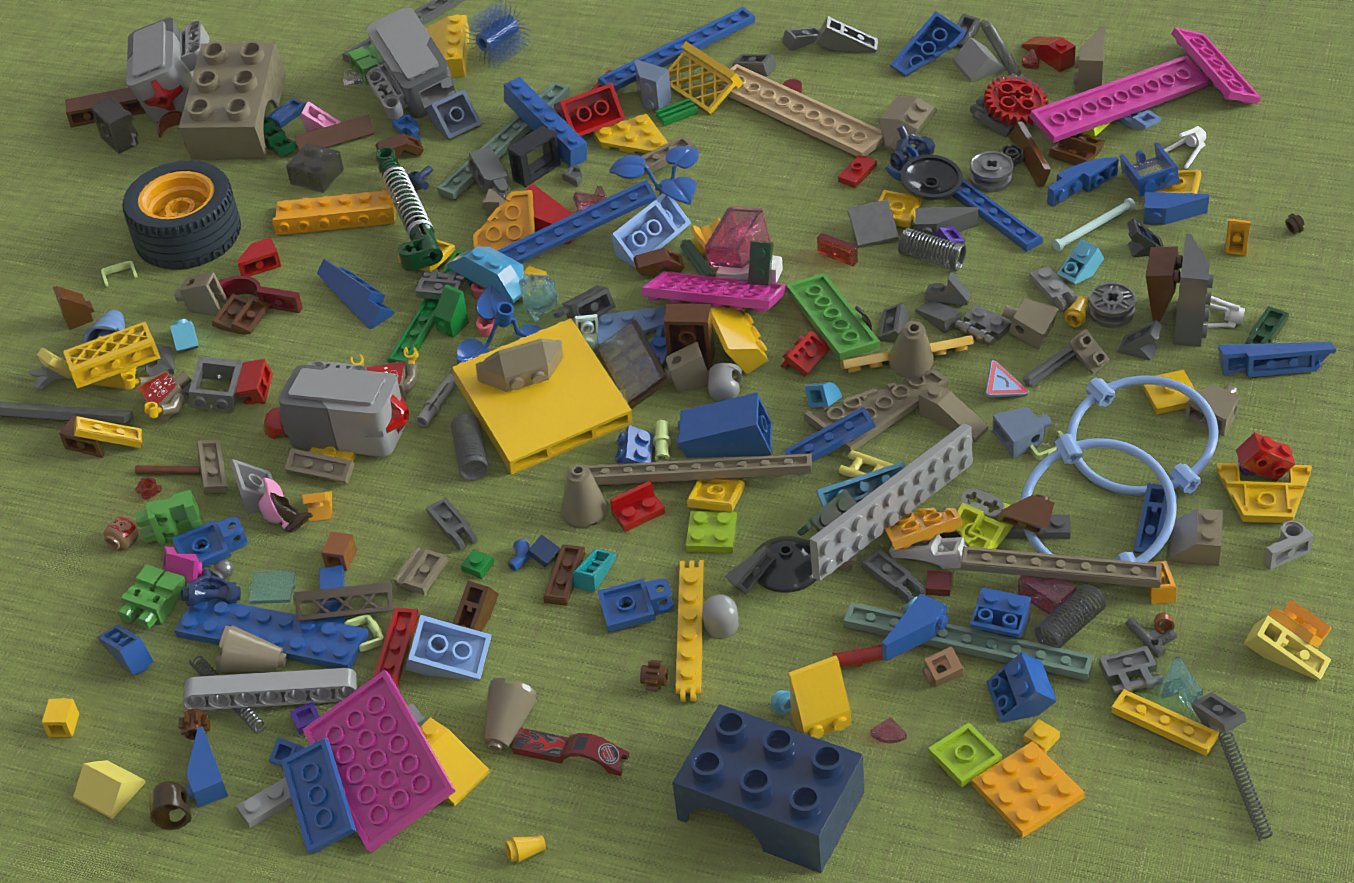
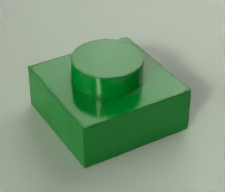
(477, 564)

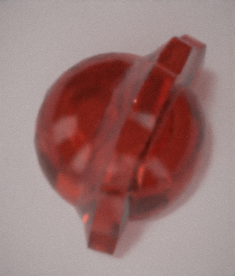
(1030, 60)

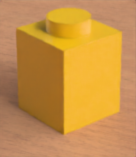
(60, 718)

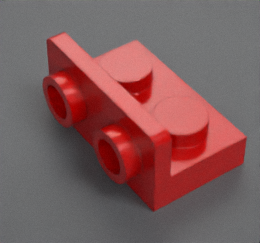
(806, 354)
(636, 506)

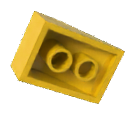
(819, 698)
(456, 759)

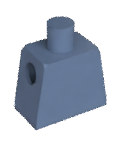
(1020, 430)

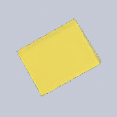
(106, 787)

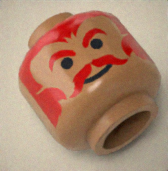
(121, 533)

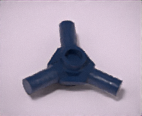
(418, 178)

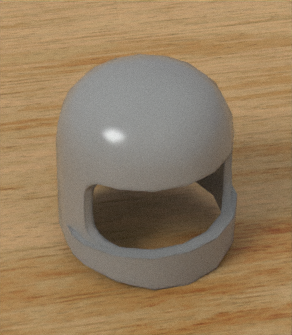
(720, 381)
(720, 616)

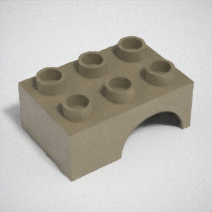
(230, 98)

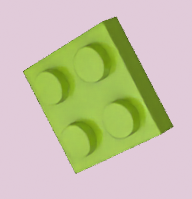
(711, 532)
(964, 754)

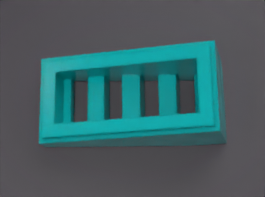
(591, 571)

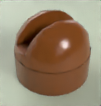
(1166, 625)

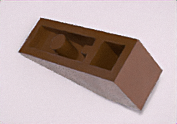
(475, 606)

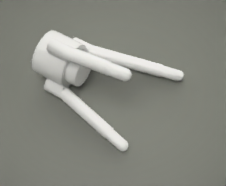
(1194, 138)
(1233, 314)

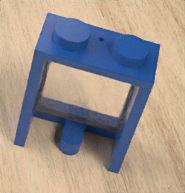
(1152, 173)

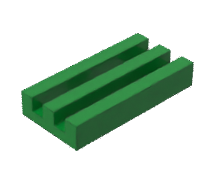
(676, 111)

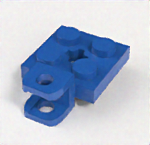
(216, 540)
(643, 602)

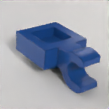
(406, 125)

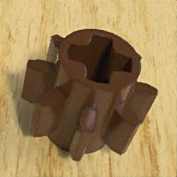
(654, 675)
(191, 721)

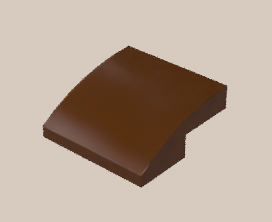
(1077, 148)
(240, 314)

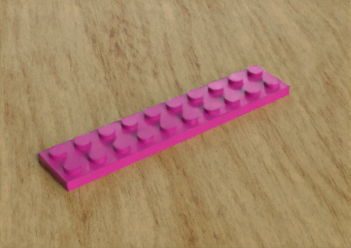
(1119, 98)

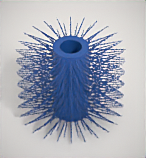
(496, 33)

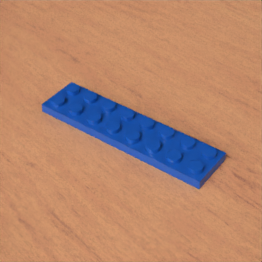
(304, 641)

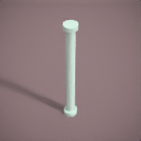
(1058, 244)

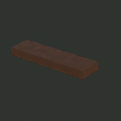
(337, 133)
(1033, 157)

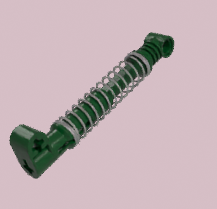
(423, 247)

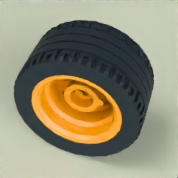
(181, 214)

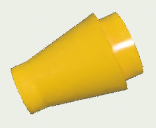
(1076, 313)
(524, 847)

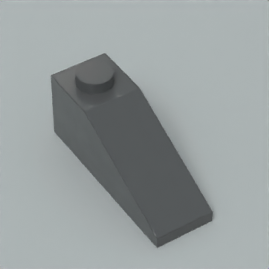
(844, 38)
(931, 219)

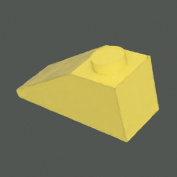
(1286, 649)

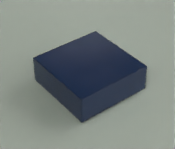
(543, 550)

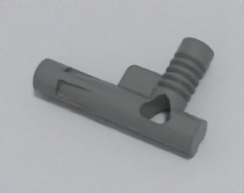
(1151, 638)

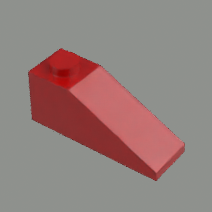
(1053, 51)

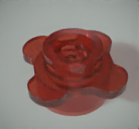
(148, 488)

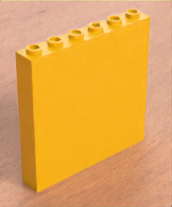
(548, 416)

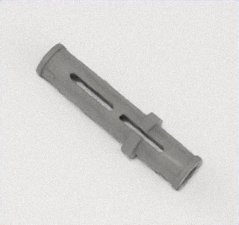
(436, 401)

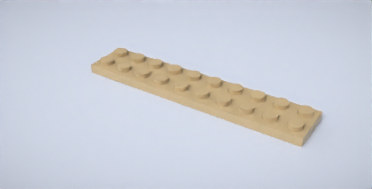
(805, 113)

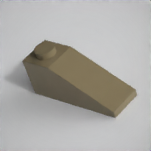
(948, 410)

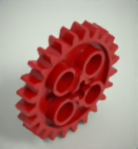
(1013, 100)

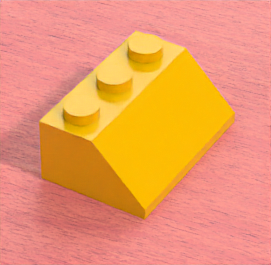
(739, 337)

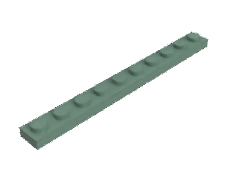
(506, 137)
(976, 642)

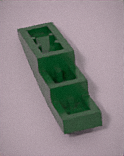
(276, 139)

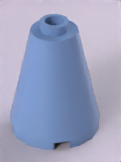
(107, 324)

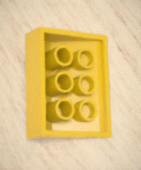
(452, 41)

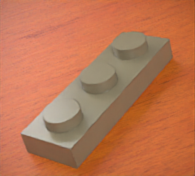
(657, 158)
(211, 466)
(319, 466)

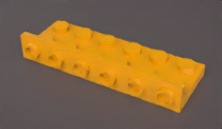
(334, 212)

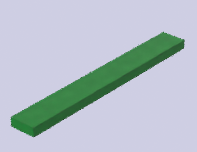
(419, 326)

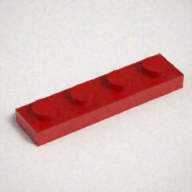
(397, 643)

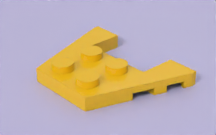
(1265, 500)

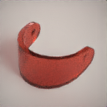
(168, 120)

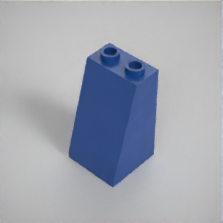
(726, 429)

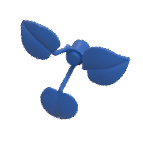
(679, 189)
(491, 306)

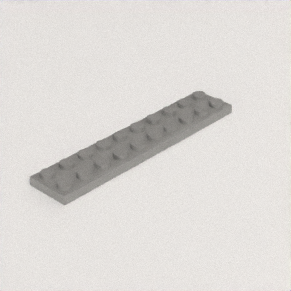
(890, 502)

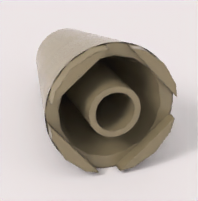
(911, 351)
(582, 499)
(247, 653)
(506, 712)

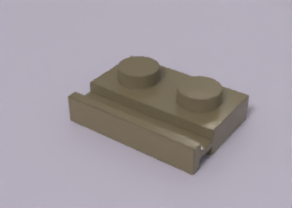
(420, 570)

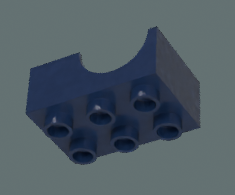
(775, 782)

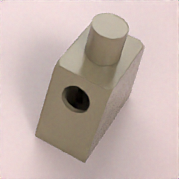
(202, 294)
(1031, 321)
(687, 368)
(1223, 403)

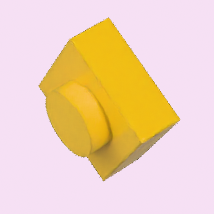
(1042, 735)

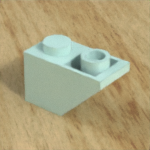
(589, 328)

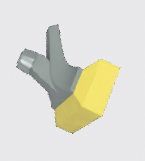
(51, 369)

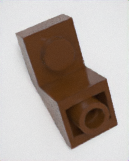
(402, 142)
(651, 262)

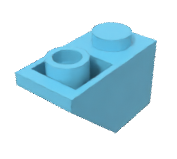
(1081, 262)
(184, 335)

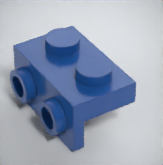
(634, 446)

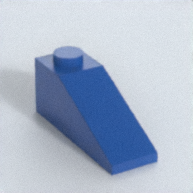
(1166, 208)
(1152, 517)
(916, 626)
(127, 649)
(203, 773)

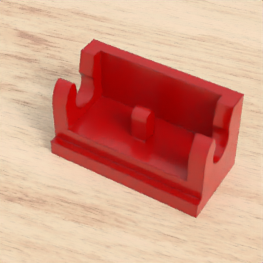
(254, 381)

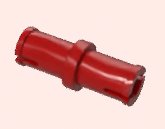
(859, 656)

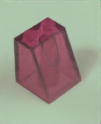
(731, 239)

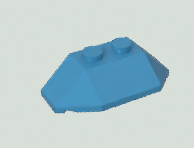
(492, 269)
(860, 486)

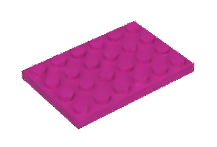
(713, 290)
(381, 760)

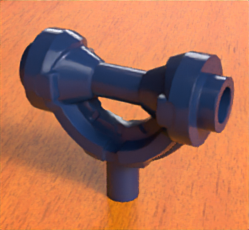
(899, 157)
(219, 589)

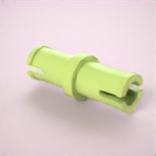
(661, 441)

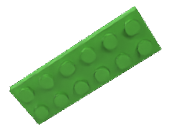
(832, 316)

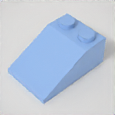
(447, 650)

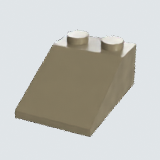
(1090, 62)

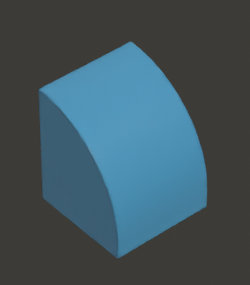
(822, 394)

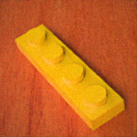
(1165, 722)

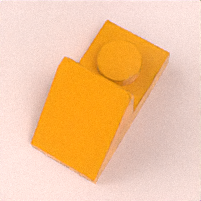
(319, 505)

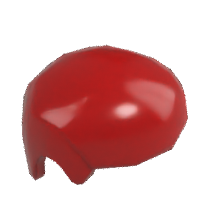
(273, 424)

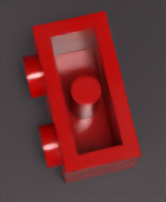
(1265, 456)

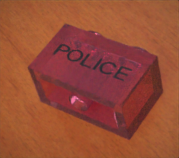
(1046, 592)

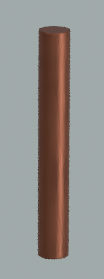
(162, 469)

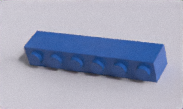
(538, 113)

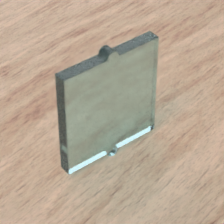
(272, 587)

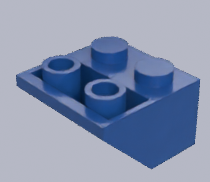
(1001, 612)
(1021, 689)

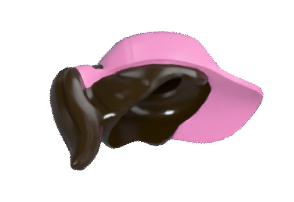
(278, 510)

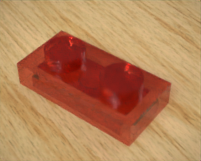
(837, 249)

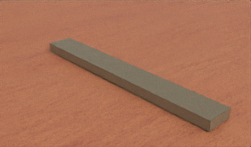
(1061, 567)

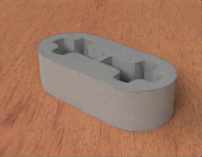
(984, 500)

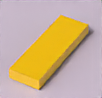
(108, 432)

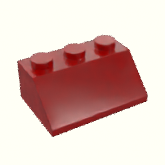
(591, 110)

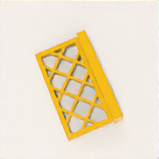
(707, 64)
(107, 363)

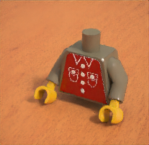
(405, 372)
(161, 392)

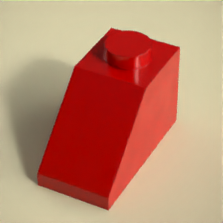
(259, 258)

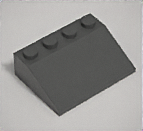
(1193, 296)

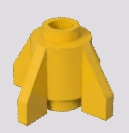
(702, 235)

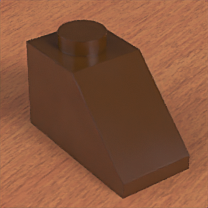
(73, 307)
(79, 444)
(1029, 514)

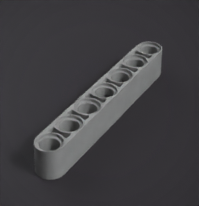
(269, 689)

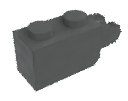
(488, 171)
(591, 302)

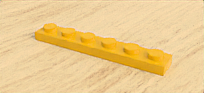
(876, 360)

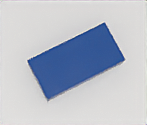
(287, 112)

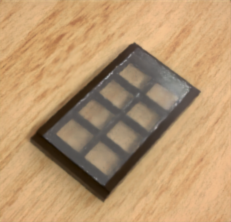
(632, 364)

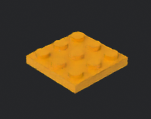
(1027, 789)

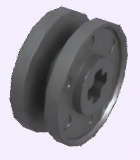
(991, 171)
(1112, 305)

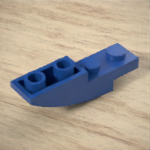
(1082, 176)

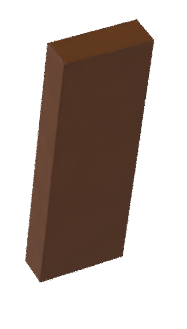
(561, 579)

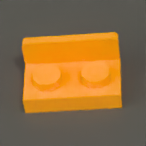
(1301, 623)

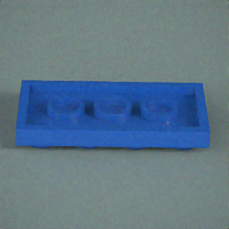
(318, 796)

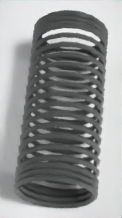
(953, 255)
(460, 442)
(1072, 618)

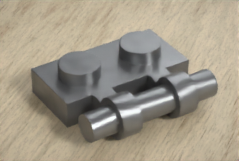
(433, 282)
(983, 325)
(1130, 664)

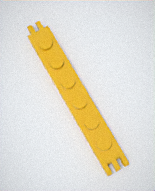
(690, 630)

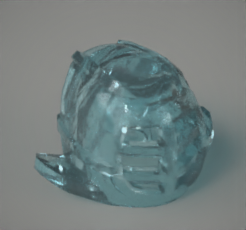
(538, 294)

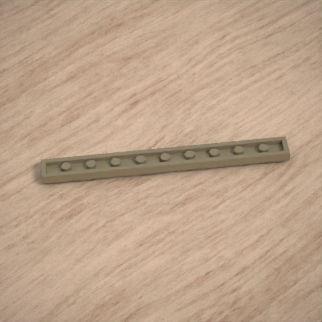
(702, 469)

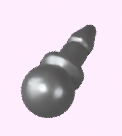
(222, 569)

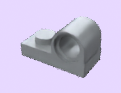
(1293, 543)

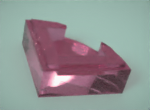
(888, 732)

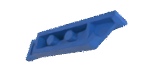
(356, 294)
(1273, 358)

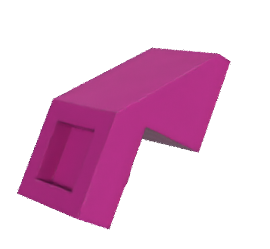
(182, 564)

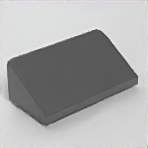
(892, 322)

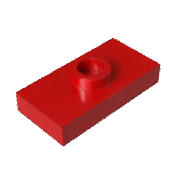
(857, 171)

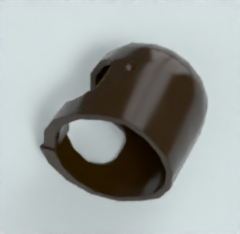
(164, 799)

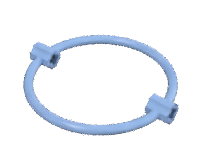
(1071, 452)
(1182, 475)

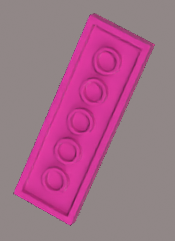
(1215, 66)

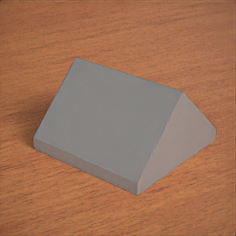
(977, 61)
(250, 484)

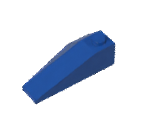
(930, 42)

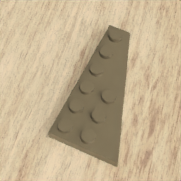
(883, 406)

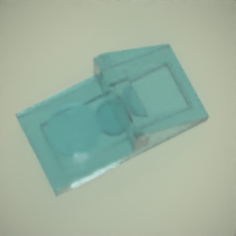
(1181, 682)

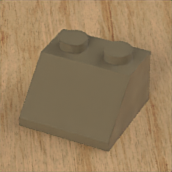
(1197, 537)

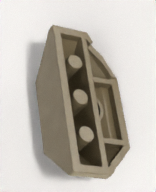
(905, 111)
(520, 365)

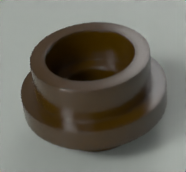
(1295, 223)

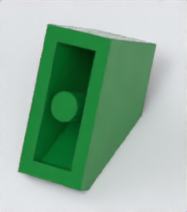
(451, 312)

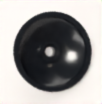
(931, 177)
(792, 566)

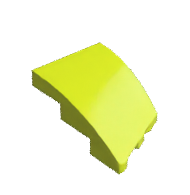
(979, 529)

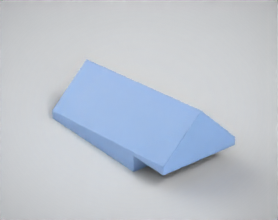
(649, 229)

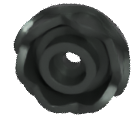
(1014, 153)

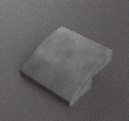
(872, 223)

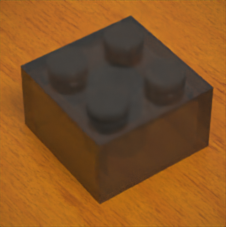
(115, 125)
(315, 167)

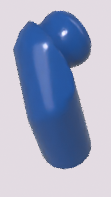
(521, 547)

